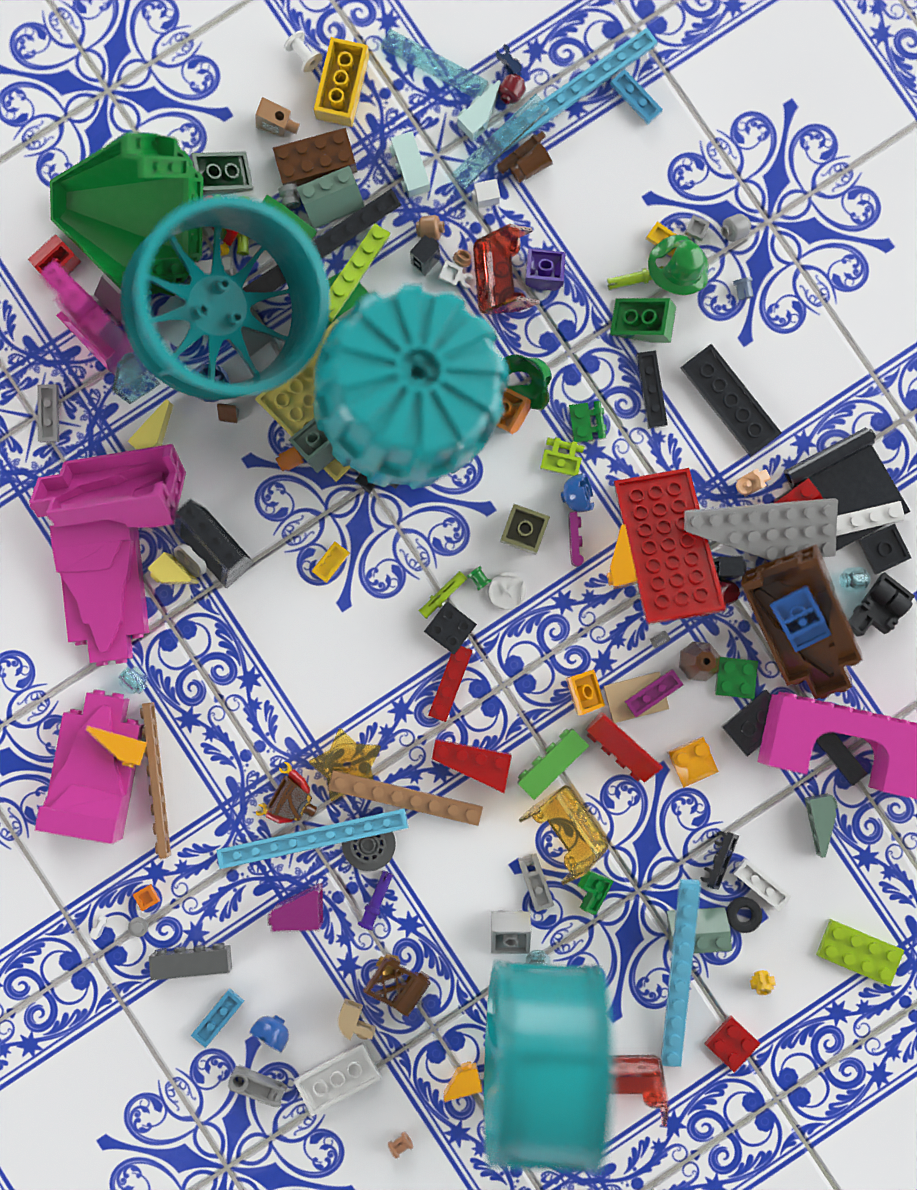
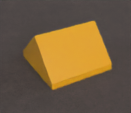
(585, 692)

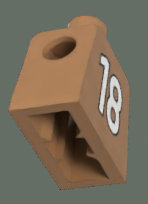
(274, 118)

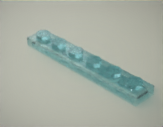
(434, 64)
(500, 141)

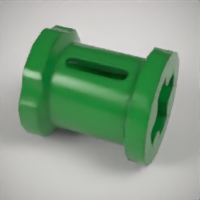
(479, 578)

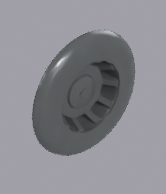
(369, 847)

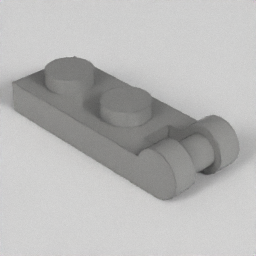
(536, 883)

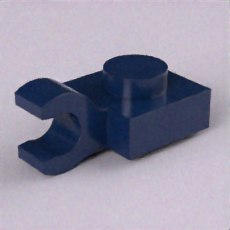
(511, 65)

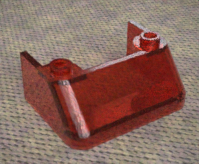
(495, 273)
(642, 1076)

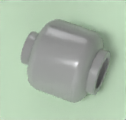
(736, 227)

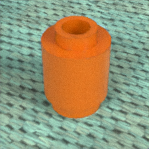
(289, 459)

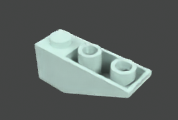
(475, 119)

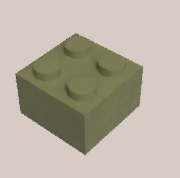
(525, 529)

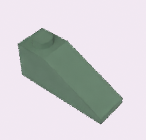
(822, 816)

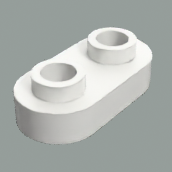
(190, 560)

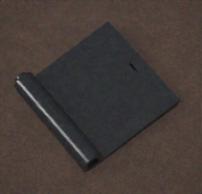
(851, 475)

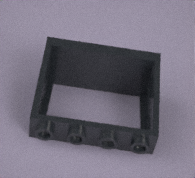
(211, 542)

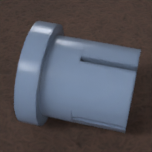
(744, 284)

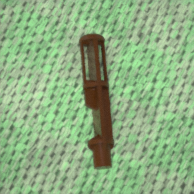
(504, 165)

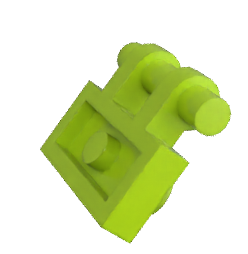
(561, 462)

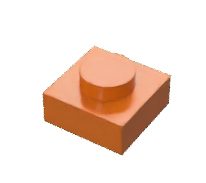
(146, 897)

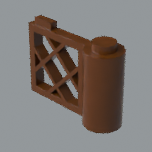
(407, 992)

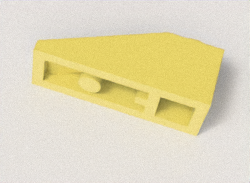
(154, 428)

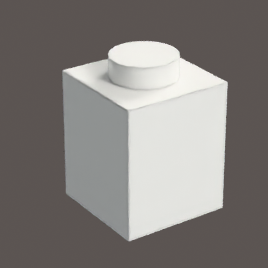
(486, 193)

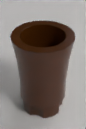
(531, 163)

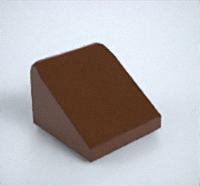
(227, 413)

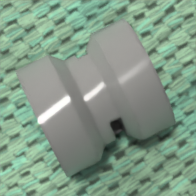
(289, 195)

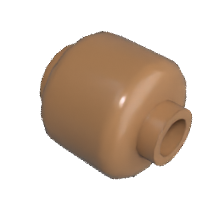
(430, 226)

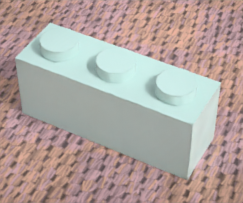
(409, 164)

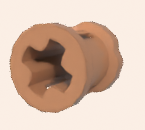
(404, 1140)

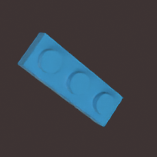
(636, 96)
(217, 1018)

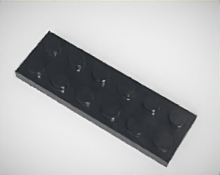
(730, 400)

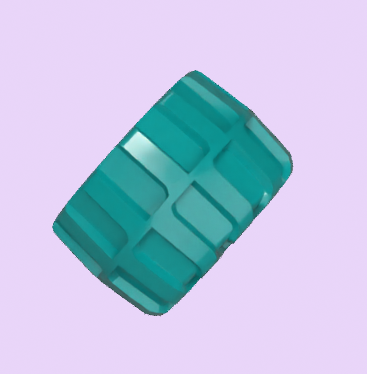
(409, 386)

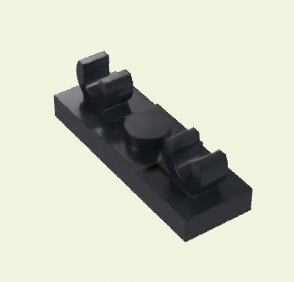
(721, 860)

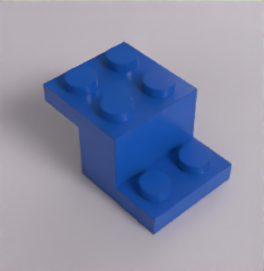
(801, 619)

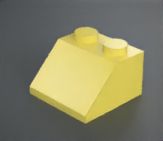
(170, 571)

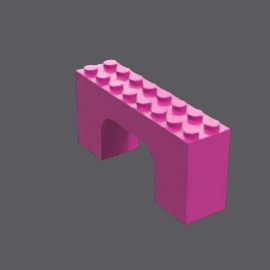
(797, 723)

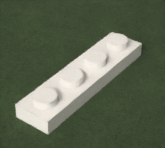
(870, 518)

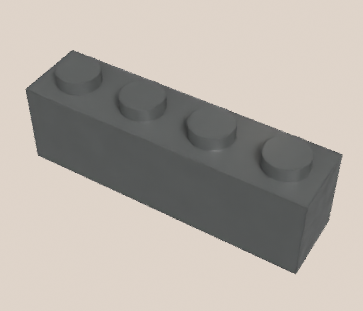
(190, 962)

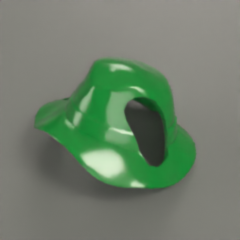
(685, 271)
(540, 379)

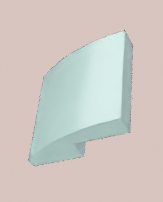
(172, 330)

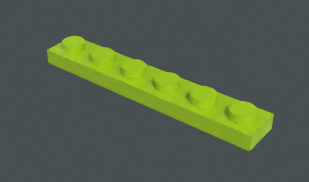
(356, 268)

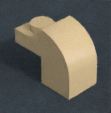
(349, 1022)

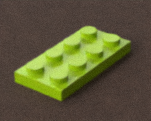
(860, 952)

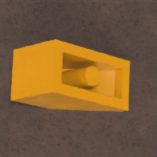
(463, 1082)

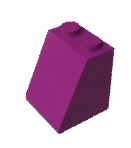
(299, 912)

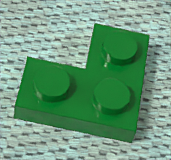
(597, 888)

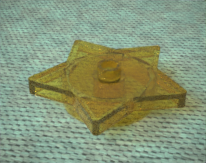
(342, 750)

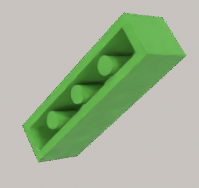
(552, 764)

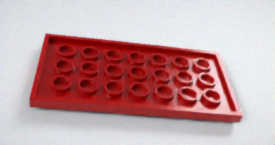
(670, 564)

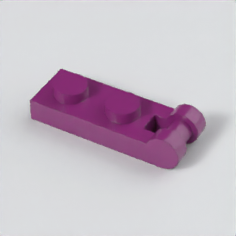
(575, 539)

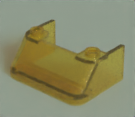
(574, 829)

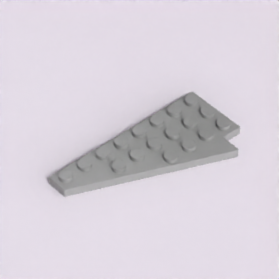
(769, 528)

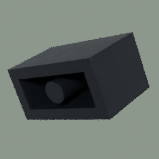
(425, 254)
(730, 566)

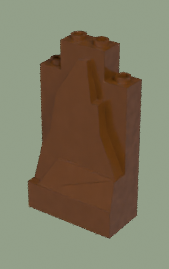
(823, 662)

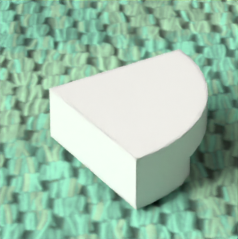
(97, 931)

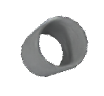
(664, 635)

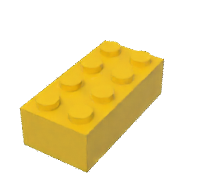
(341, 82)

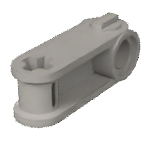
(257, 1086)

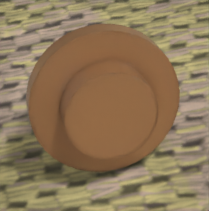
(462, 258)

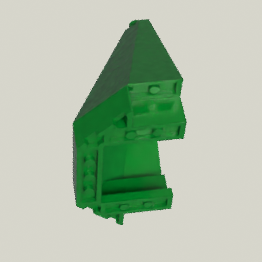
(122, 197)

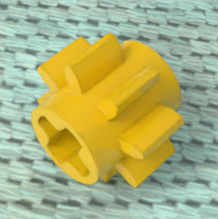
(762, 982)

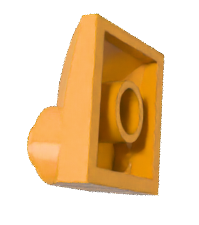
(693, 761)

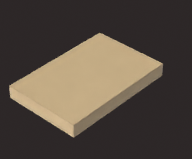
(620, 691)

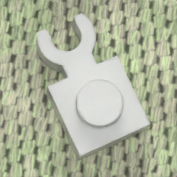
(452, 273)

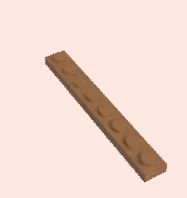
(156, 788)
(405, 798)

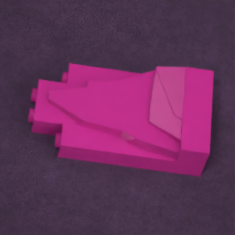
(86, 318)
(124, 487)
(101, 587)
(87, 783)

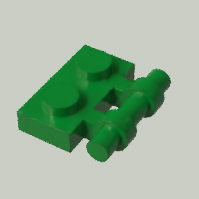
(581, 422)

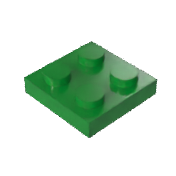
(736, 678)

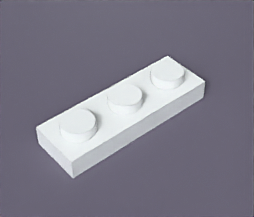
(762, 884)

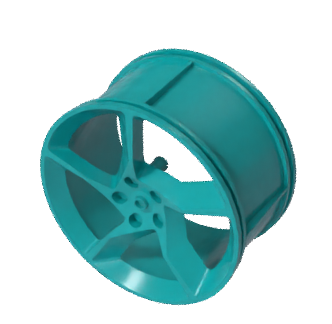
(547, 1067)

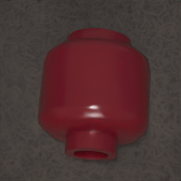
(512, 89)

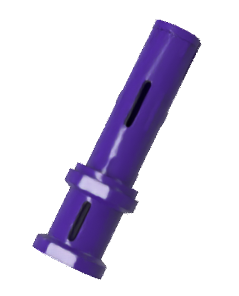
(372, 909)

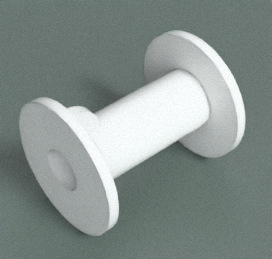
(295, 42)

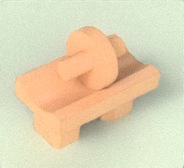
(752, 482)

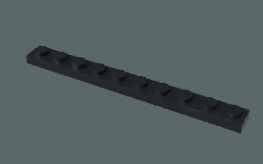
(333, 238)

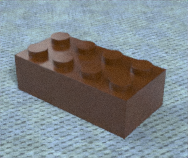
(314, 157)

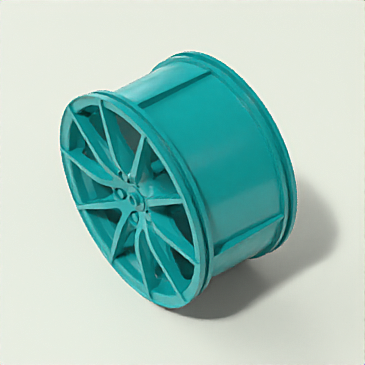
(217, 300)

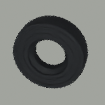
(756, 917)

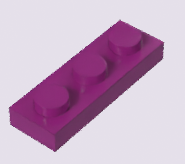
(653, 693)

